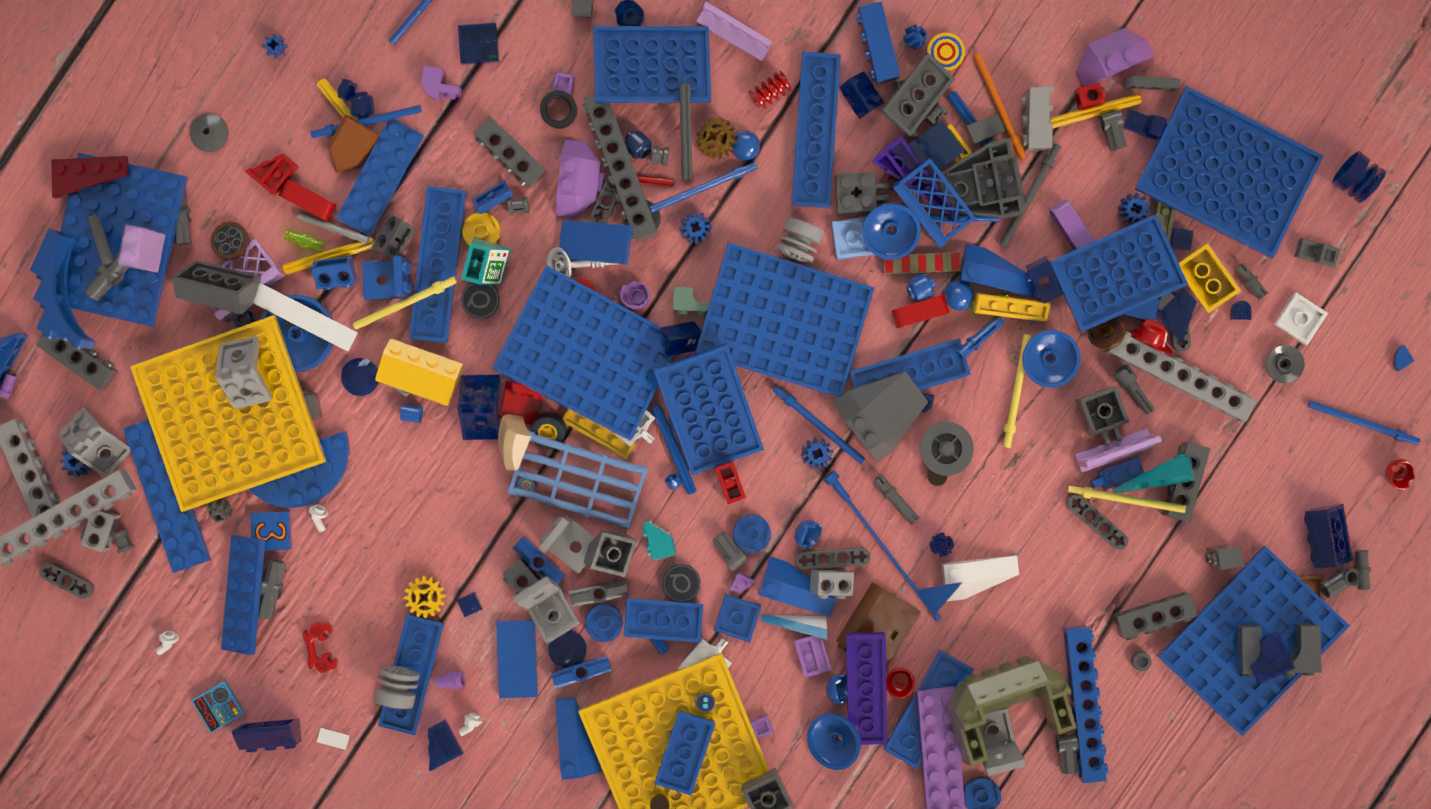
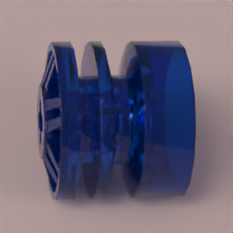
(1359, 177)

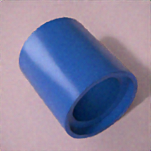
(411, 413)

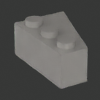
(1037, 118)

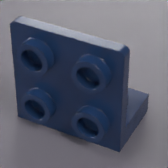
(938, 145)

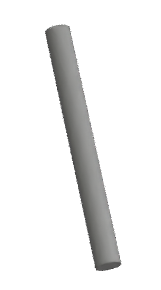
(334, 228)

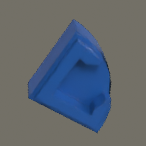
(1402, 358)

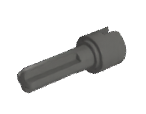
(1127, 379)

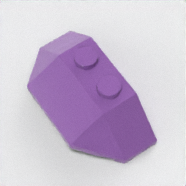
(1112, 56)
(577, 179)

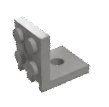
(241, 373)
(87, 438)
(560, 539)
(541, 601)
(1001, 744)

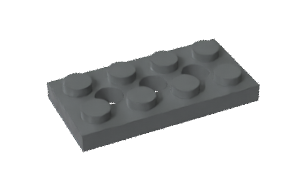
(929, 95)

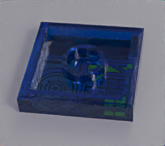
(478, 43)

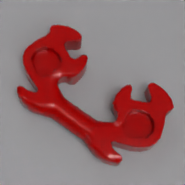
(324, 663)

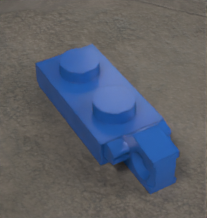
(1118, 473)

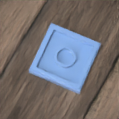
(849, 238)

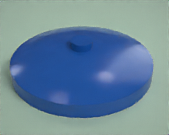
(303, 346)

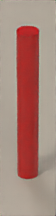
(655, 180)

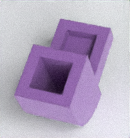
(434, 85)

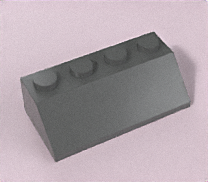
(216, 286)

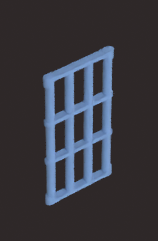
(593, 494)

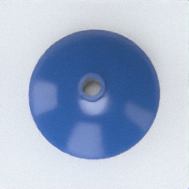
(891, 243)
(1064, 359)
(826, 745)

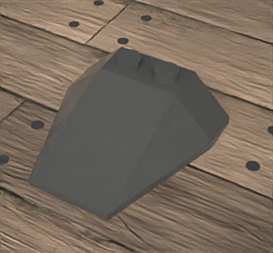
(988, 181)
(882, 412)

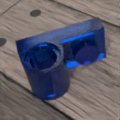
(1144, 125)

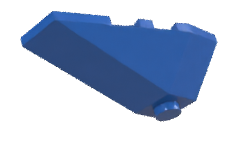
(575, 748)

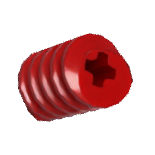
(770, 90)

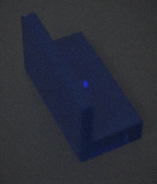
(681, 338)

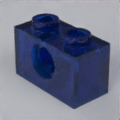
(1040, 269)

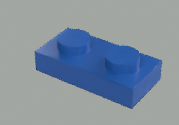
(492, 197)

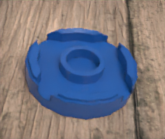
(751, 533)
(604, 622)
(981, 793)

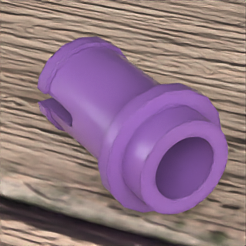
(7, 385)

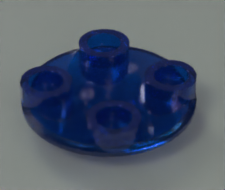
(359, 376)
(567, 649)

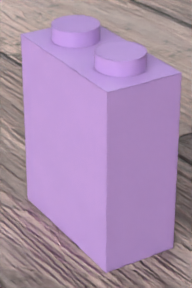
(141, 249)

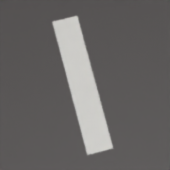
(304, 317)

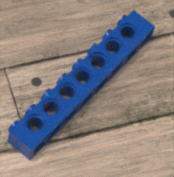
(1099, 770)

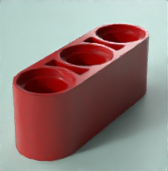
(307, 200)
(920, 311)

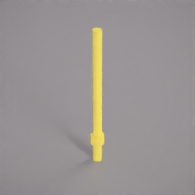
(436, 287)
(1010, 427)
(1088, 492)

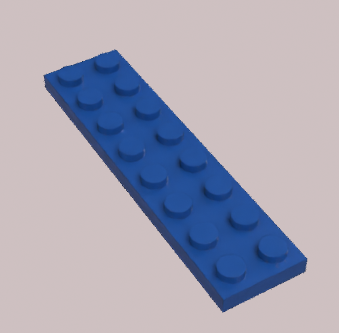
(816, 130)
(437, 262)
(177, 529)

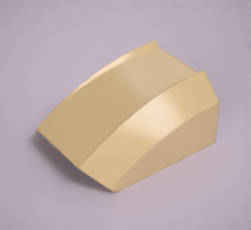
(512, 440)

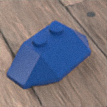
(9, 350)

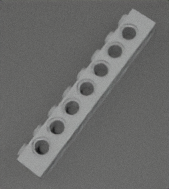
(1243, 404)
(118, 480)

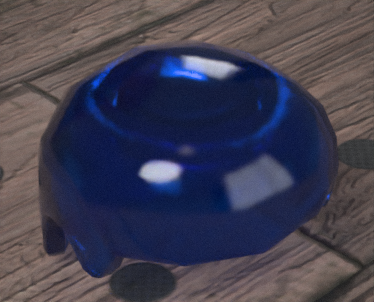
(629, 13)

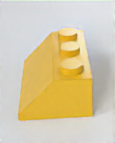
(1208, 277)

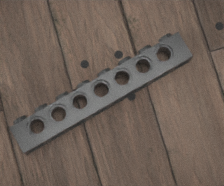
(647, 228)

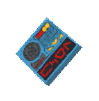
(218, 706)

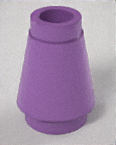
(451, 680)

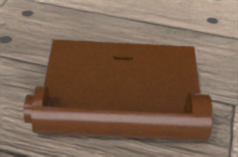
(881, 613)

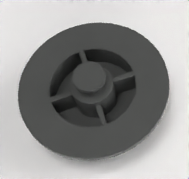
(946, 448)

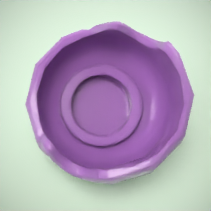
(635, 295)

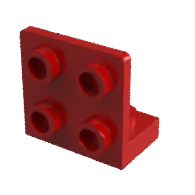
(520, 401)

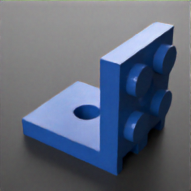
(398, 277)

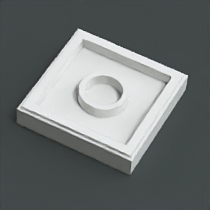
(1300, 318)

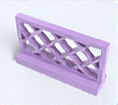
(268, 278)
(1116, 450)

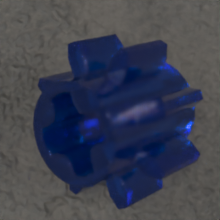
(941, 544)

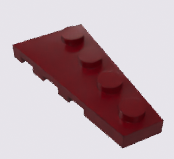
(81, 173)

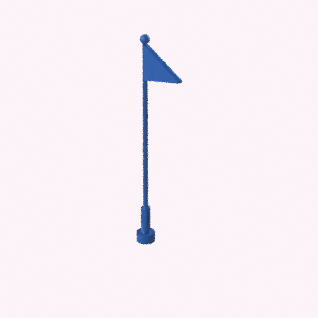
(932, 597)

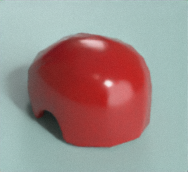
(1400, 474)
(900, 683)

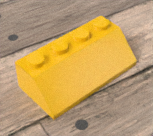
(419, 372)

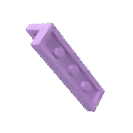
(734, 32)

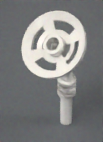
(566, 264)

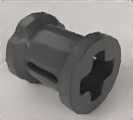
(935, 114)
(518, 205)
(123, 541)

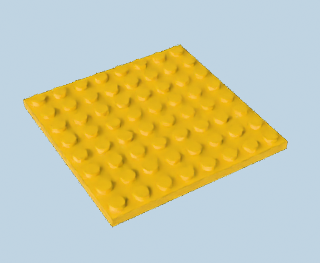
(210, 444)
(635, 726)

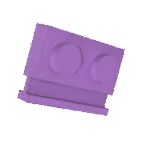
(812, 655)

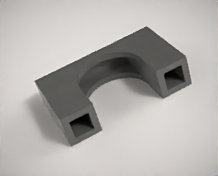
(1305, 655)

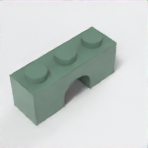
(684, 302)

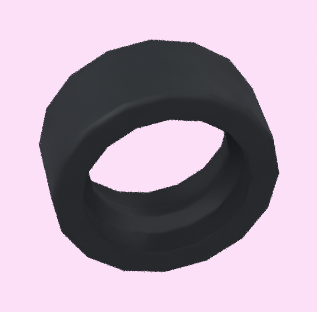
(558, 95)

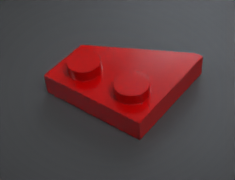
(273, 173)

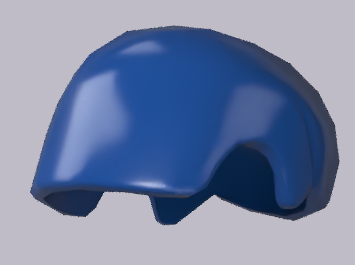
(747, 145)
(959, 295)
(807, 533)
(837, 688)

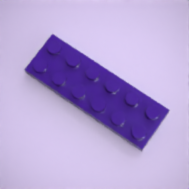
(867, 685)

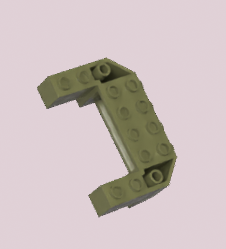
(1001, 689)

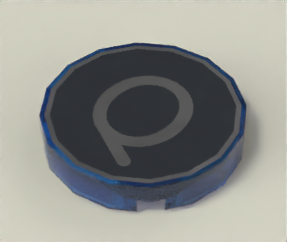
(480, 300)
(681, 583)

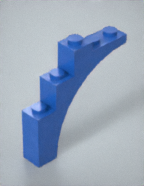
(52, 294)

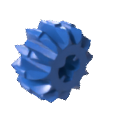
(1133, 201)
(688, 228)
(818, 460)
(73, 467)

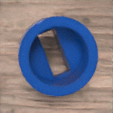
(673, 481)

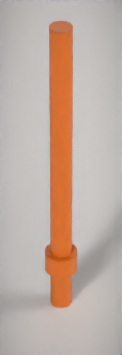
(1016, 140)

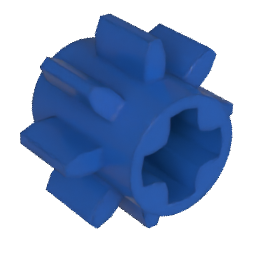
(915, 36)
(271, 42)

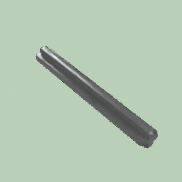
(685, 128)

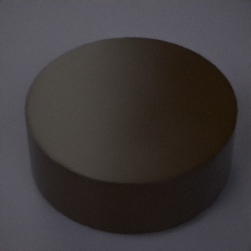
(936, 479)
(659, 802)

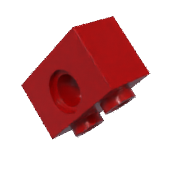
(730, 482)

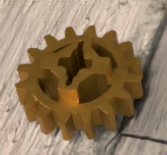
(716, 138)

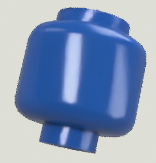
(920, 287)

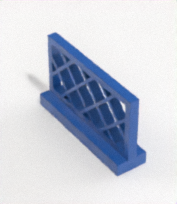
(923, 215)

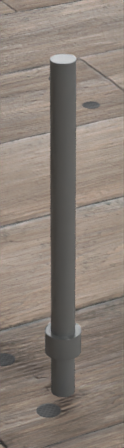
(1048, 163)

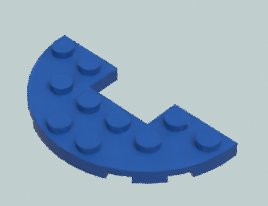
(311, 483)

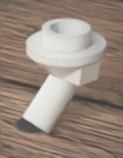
(318, 512)
(167, 638)
(471, 721)

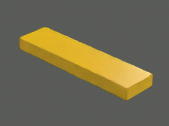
(1011, 307)
(598, 433)

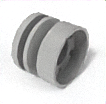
(799, 241)
(396, 682)

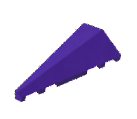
(899, 161)

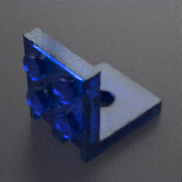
(479, 407)

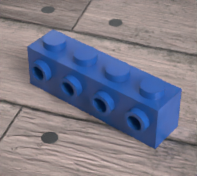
(878, 43)

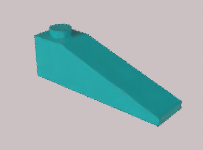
(1170, 472)

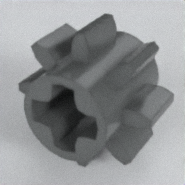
(220, 510)

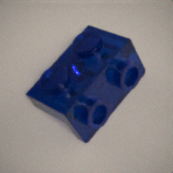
(861, 94)

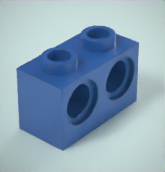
(332, 268)

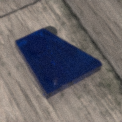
(1178, 313)
(442, 745)

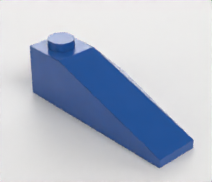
(991, 271)
(790, 586)

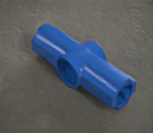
(529, 552)
(569, 674)

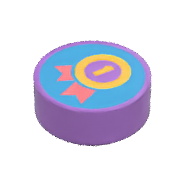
(526, 484)

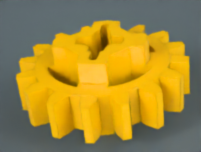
(419, 591)

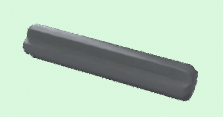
(100, 239)

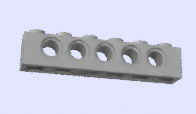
(22, 470)

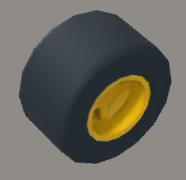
(549, 420)

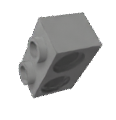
(103, 531)
(832, 579)

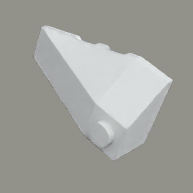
(978, 574)

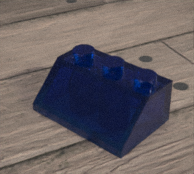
(1328, 536)
(268, 735)

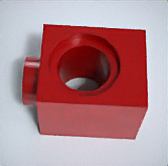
(1082, 99)

